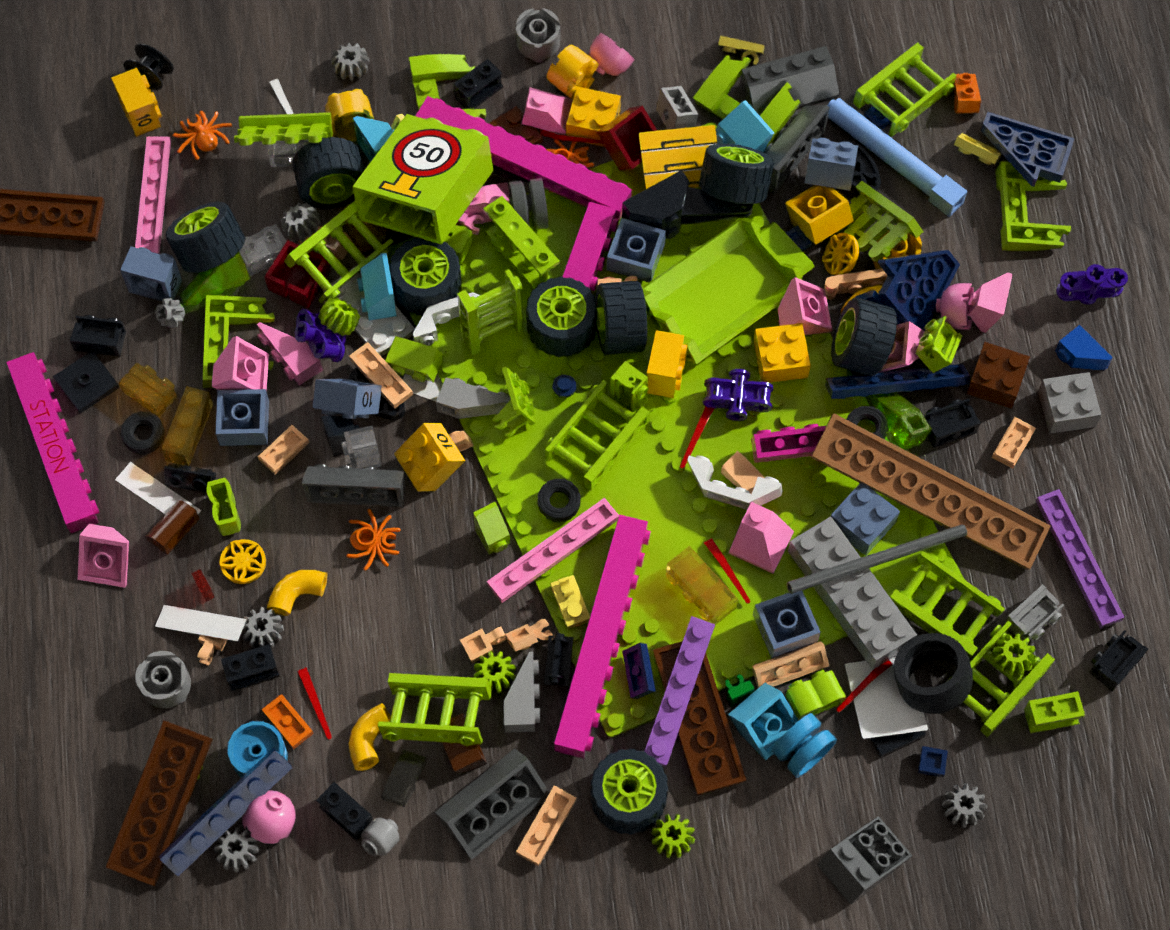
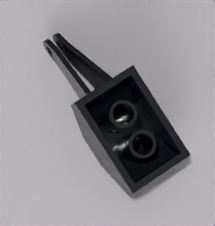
(676, 204)

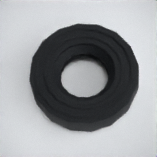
(872, 414)
(142, 446)
(559, 514)

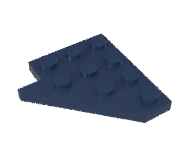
(1029, 148)
(916, 284)

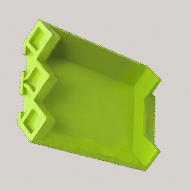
(725, 285)

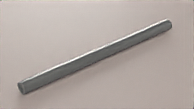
(876, 559)

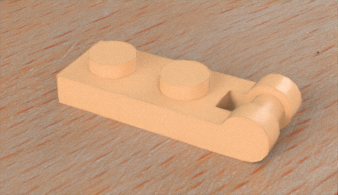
(853, 282)

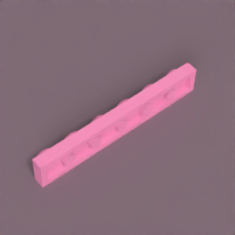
(153, 193)
(553, 550)

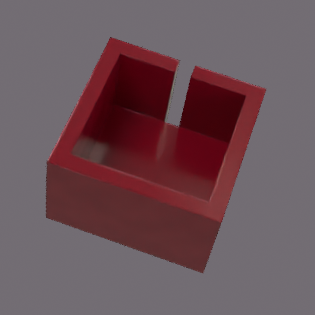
(622, 137)
(295, 280)

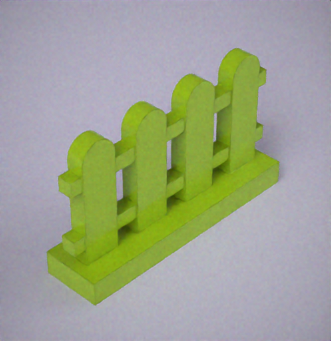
(284, 128)
(892, 215)

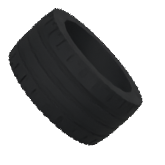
(928, 648)

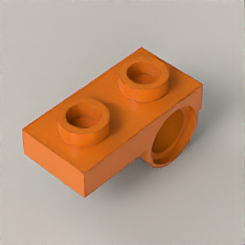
(966, 94)

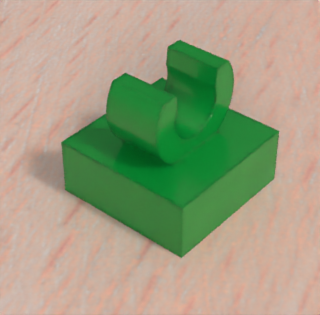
(738, 693)

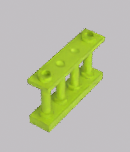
(898, 71)
(317, 242)
(519, 243)
(471, 312)
(606, 455)
(923, 614)
(435, 686)
(1005, 700)

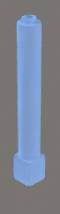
(942, 191)

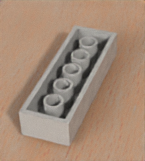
(855, 599)

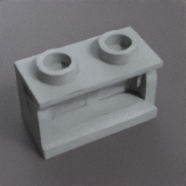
(1035, 614)

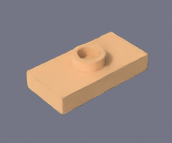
(1013, 442)
(283, 449)

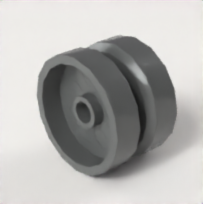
(531, 204)

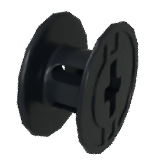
(150, 64)

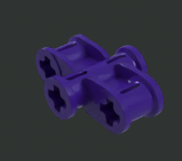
(1098, 285)
(322, 341)
(746, 395)

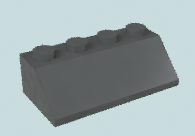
(808, 73)
(795, 142)
(354, 485)
(493, 803)

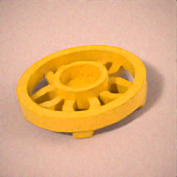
(841, 254)
(242, 561)

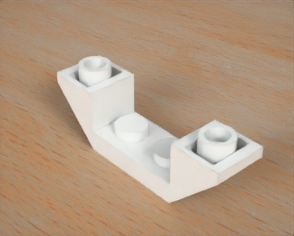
(439, 313)
(765, 488)

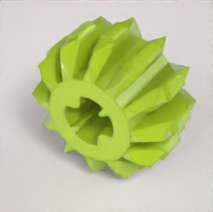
(339, 316)
(1023, 653)
(489, 665)
(667, 843)

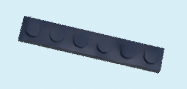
(896, 381)
(225, 812)

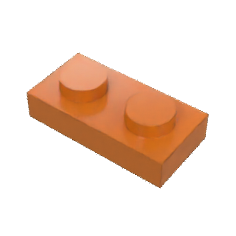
(287, 721)

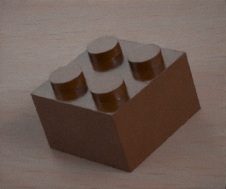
(998, 375)

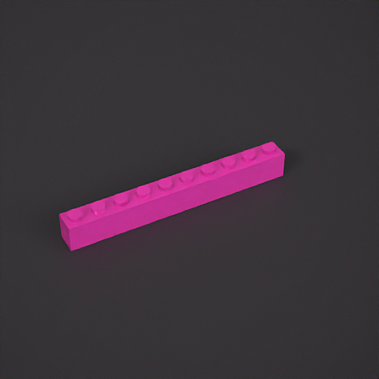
(534, 161)
(601, 636)

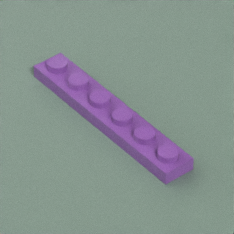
(1080, 559)
(679, 690)

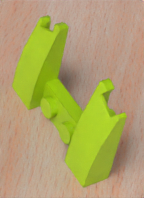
(430, 69)
(715, 99)
(1016, 231)
(221, 313)

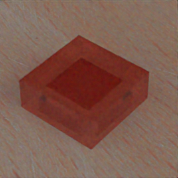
(203, 585)

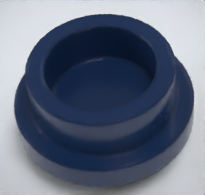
(564, 386)

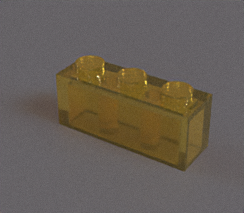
(187, 426)
(701, 586)

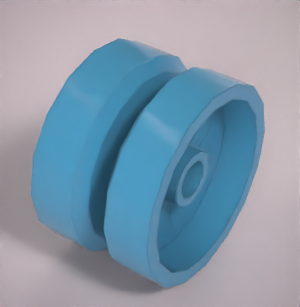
(250, 739)
(804, 745)

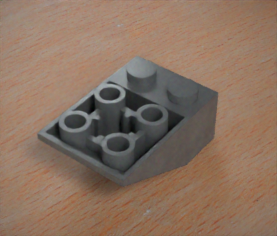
(864, 860)

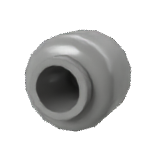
(380, 837)

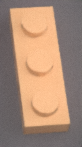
(380, 373)
(791, 665)
(546, 825)

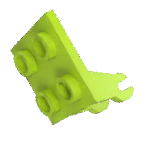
(518, 409)

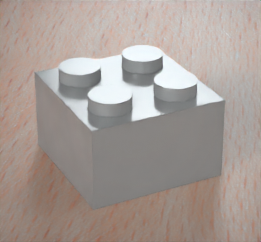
(1069, 402)

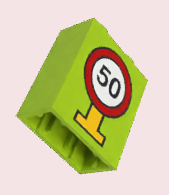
(423, 178)

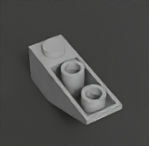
(467, 401)
(519, 703)

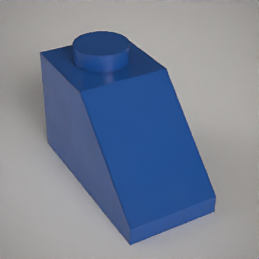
(1082, 351)

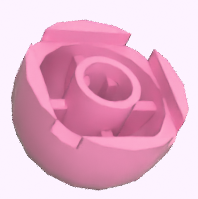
(609, 56)
(955, 305)
(270, 817)

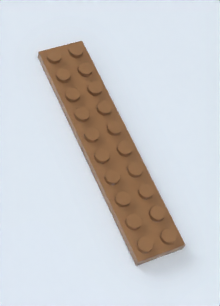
(930, 491)

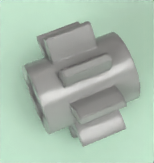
(170, 312)

